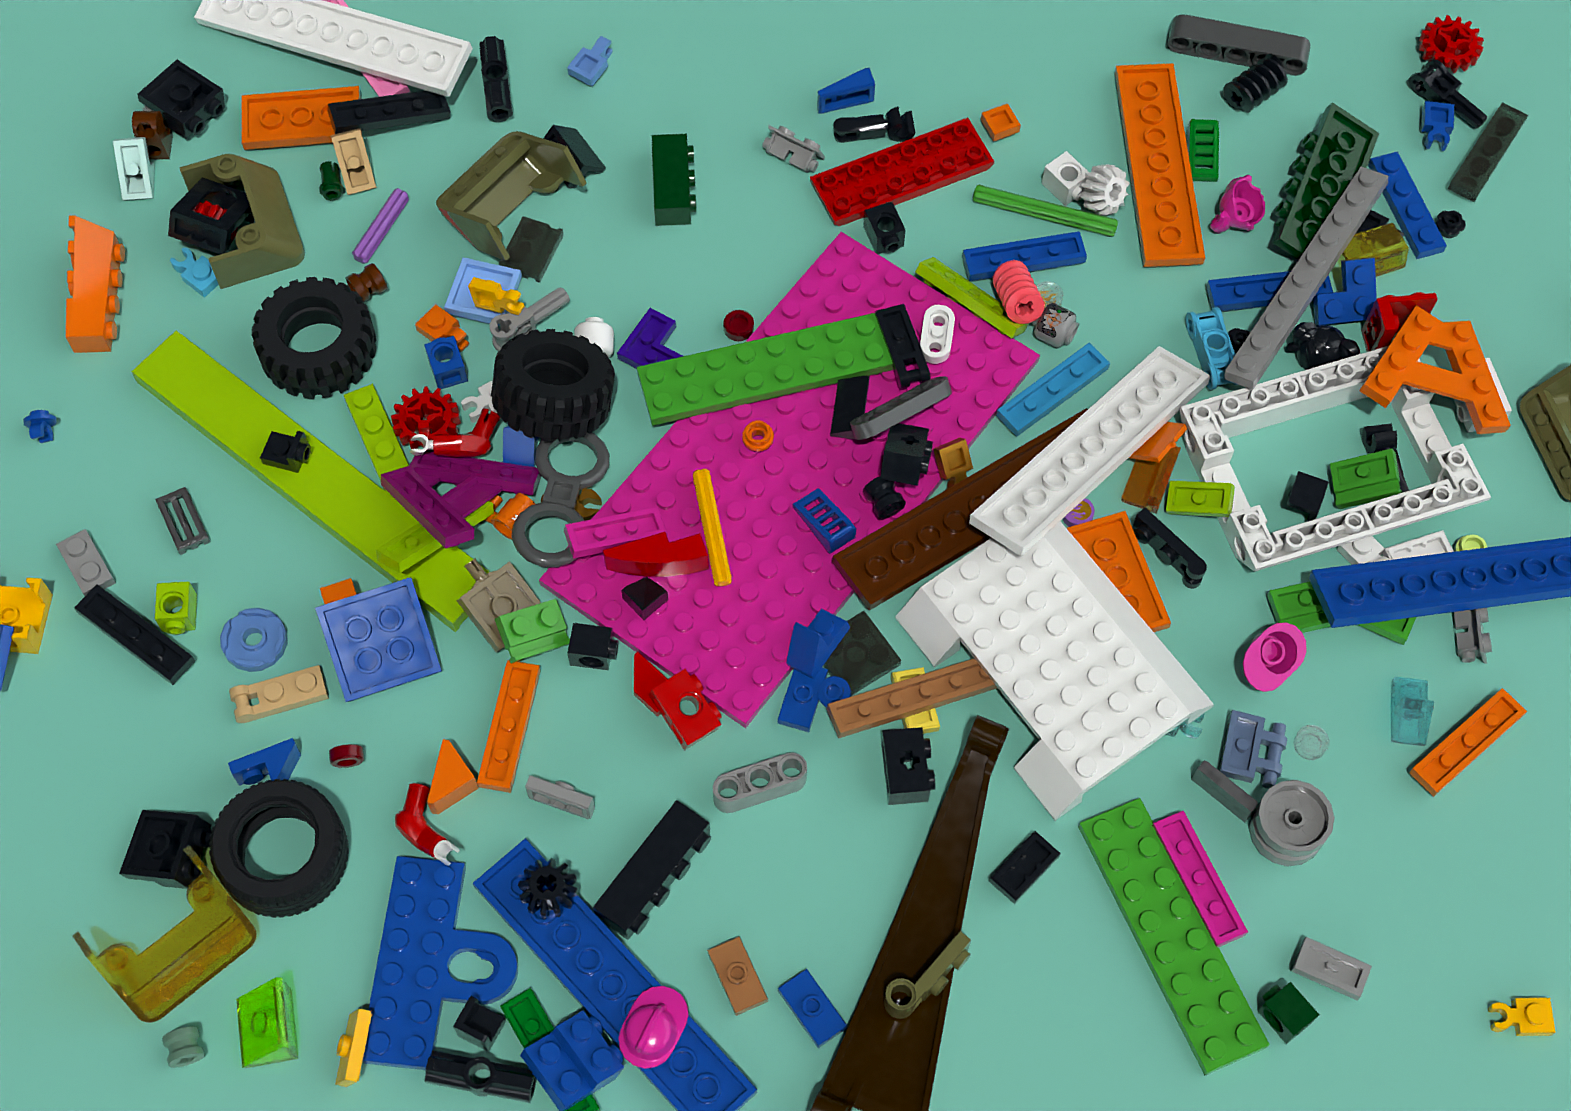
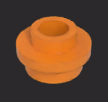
(757, 428)

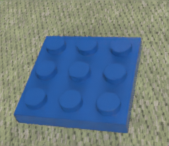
(378, 639)

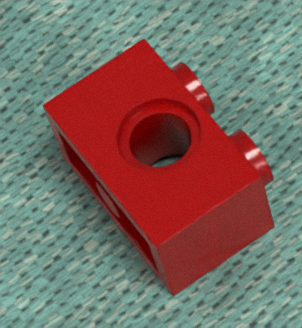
(686, 728)

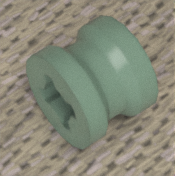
(183, 1047)

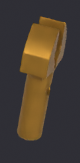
(586, 496)

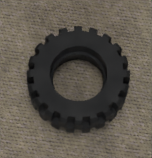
(306, 305)
(579, 389)

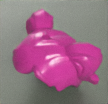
(1240, 206)

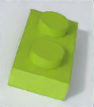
(1200, 498)

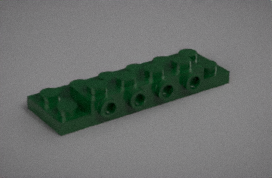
(1321, 177)

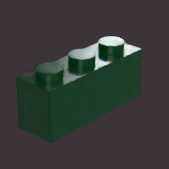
(672, 179)

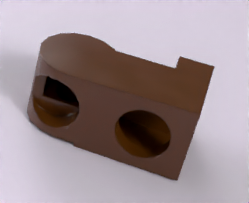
(151, 126)

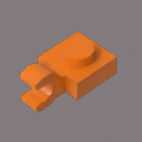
(439, 324)

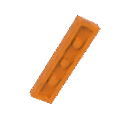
(508, 726)
(1467, 742)

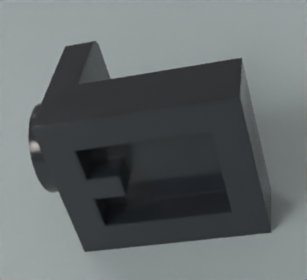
(286, 451)

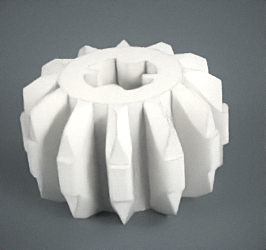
(1104, 189)

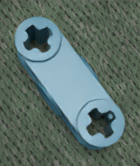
(1209, 331)

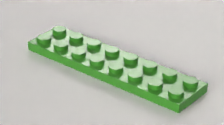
(763, 369)
(1173, 937)

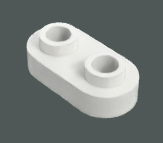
(937, 336)

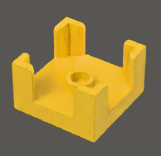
(27, 612)

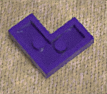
(647, 341)

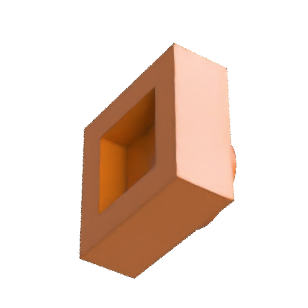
(1000, 122)

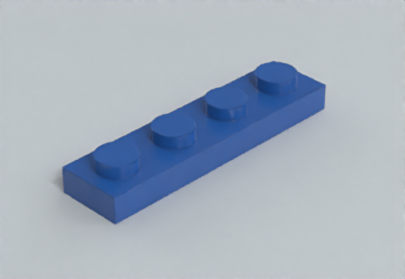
(1408, 206)
(1034, 253)
(1250, 290)

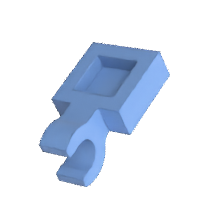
(590, 64)

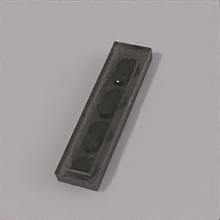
(1488, 152)

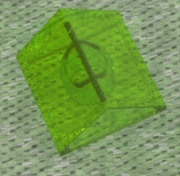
(267, 1024)

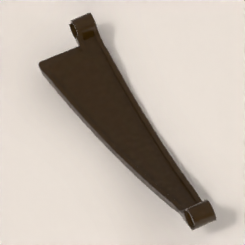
(893, 1060)

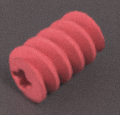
(1018, 292)

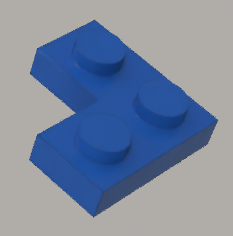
(1356, 296)

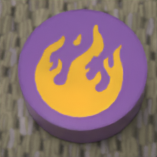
(1080, 514)

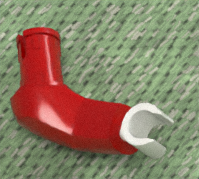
(462, 445)
(415, 828)

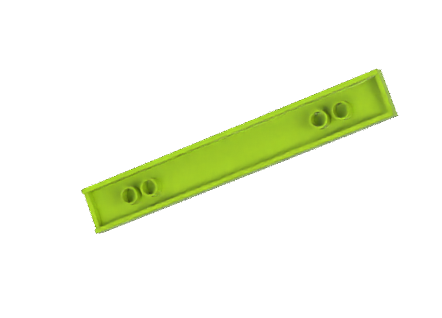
(325, 486)

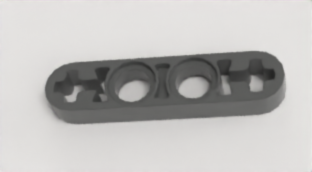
(900, 408)

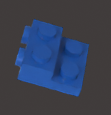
(573, 1060)

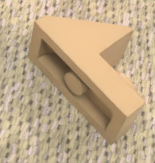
(353, 161)

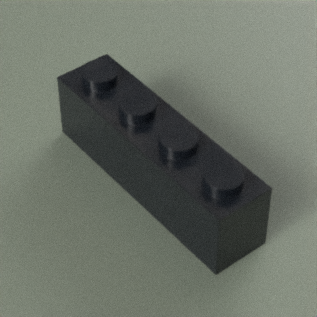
(652, 870)

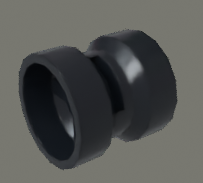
(884, 497)

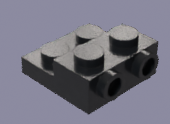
(183, 99)
(159, 846)

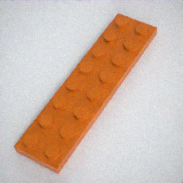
(1159, 165)

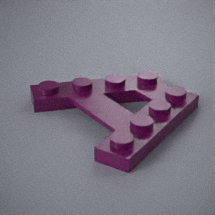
(476, 484)

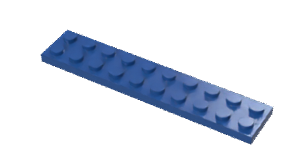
(1444, 582)
(607, 983)

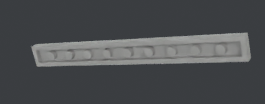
(1305, 278)

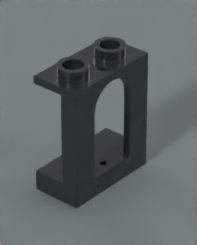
(202, 229)

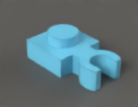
(196, 273)

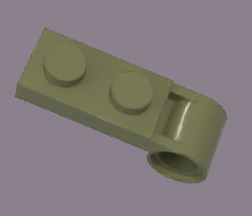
(931, 981)

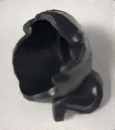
(1320, 345)

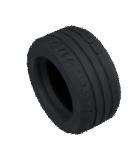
(262, 805)

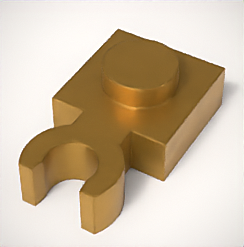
(953, 460)

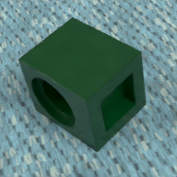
(1287, 1011)

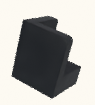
(1307, 494)
(478, 1024)

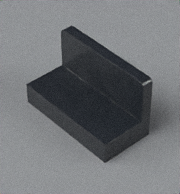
(579, 148)

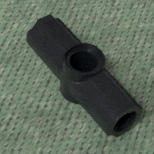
(495, 79)
(458, 1071)

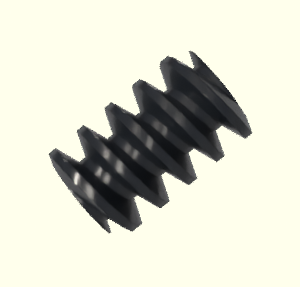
(1256, 83)

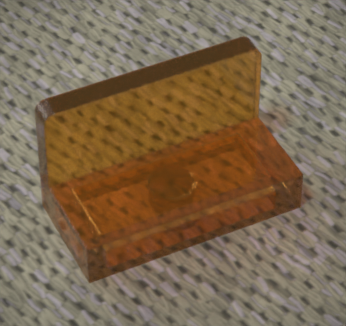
(1150, 481)

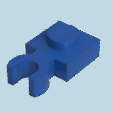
(1438, 121)

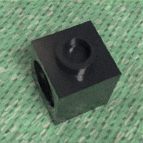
(884, 218)
(592, 646)

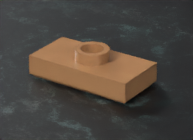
(737, 976)

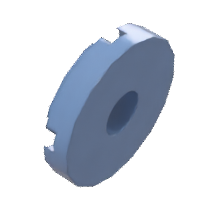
(263, 654)

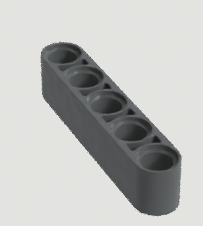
(1236, 43)

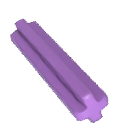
(380, 225)

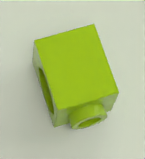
(171, 596)

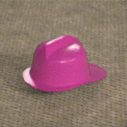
(1274, 656)
(653, 1027)

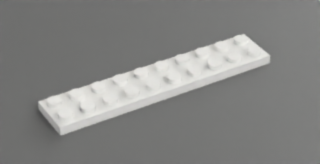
(345, 38)
(1088, 451)

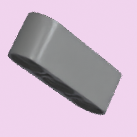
(770, 770)

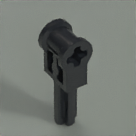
(1444, 88)

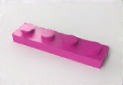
(1200, 879)

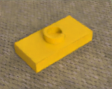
(352, 1047)

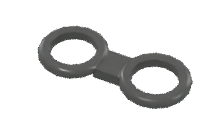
(558, 499)

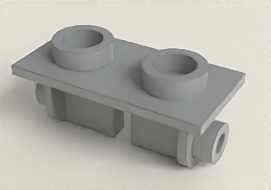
(803, 152)
(1475, 642)

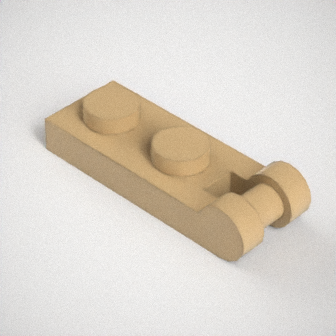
(279, 694)

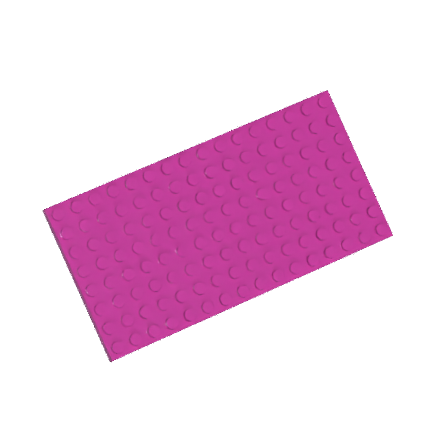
(779, 570)

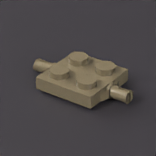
(494, 596)

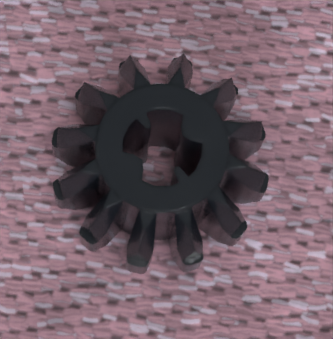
(548, 899)

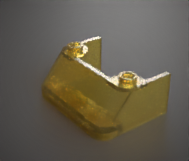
(183, 956)

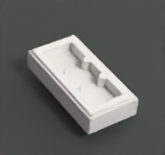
(1426, 545)

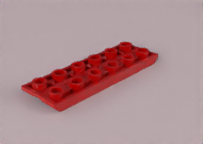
(902, 171)

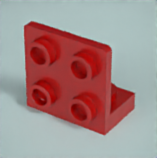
(1390, 314)

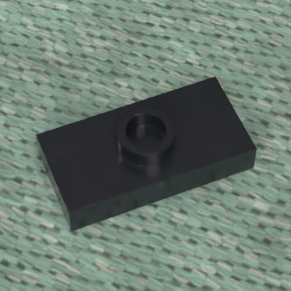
(1024, 867)

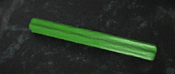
(1045, 210)

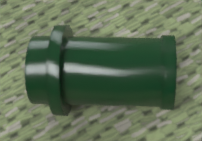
(331, 187)

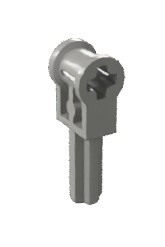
(524, 322)

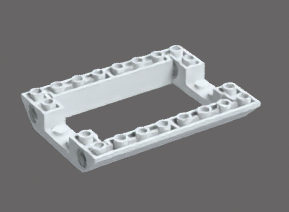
(1216, 419)

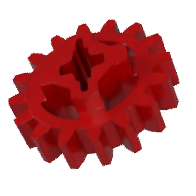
(1451, 43)
(422, 407)

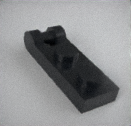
(902, 345)
(1169, 548)

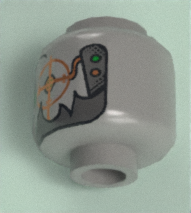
(1056, 325)

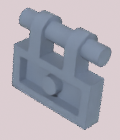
(1243, 745)

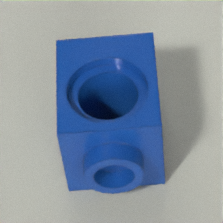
(450, 372)

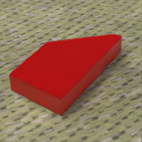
(645, 679)

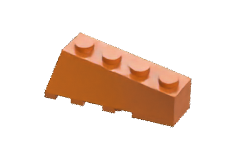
(93, 286)

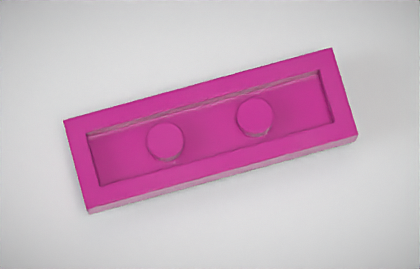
(606, 532)

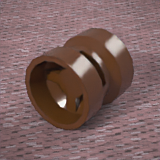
(367, 282)

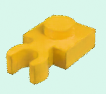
(490, 296)
(1528, 1016)

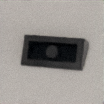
(849, 404)

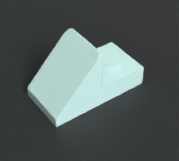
(134, 168)

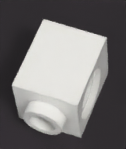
(1062, 169)

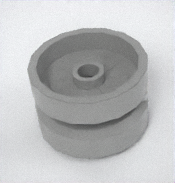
(1291, 823)

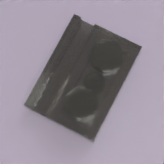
(532, 248)

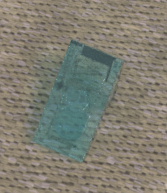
(1410, 711)

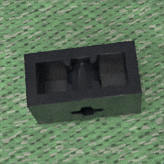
(906, 454)
(906, 785)

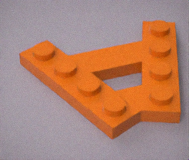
(1467, 382)

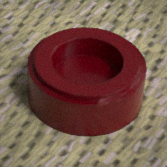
(738, 325)
(346, 756)

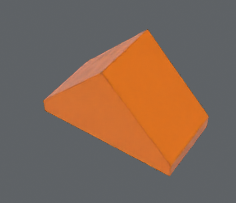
(450, 780)

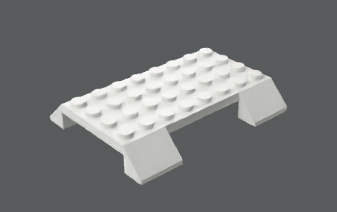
(1062, 655)

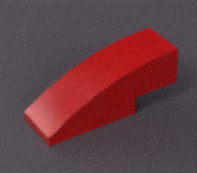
(658, 557)

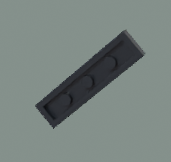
(388, 111)
(134, 634)

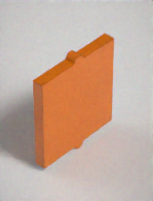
(1160, 443)

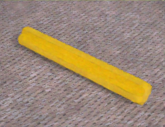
(712, 527)

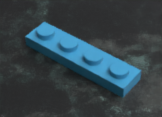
(1053, 389)

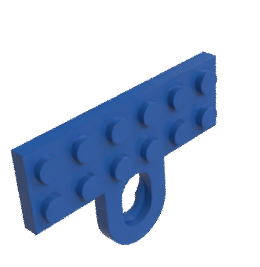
(416, 959)

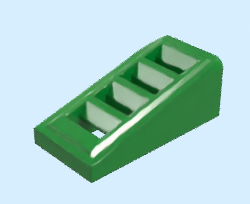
(1206, 133)

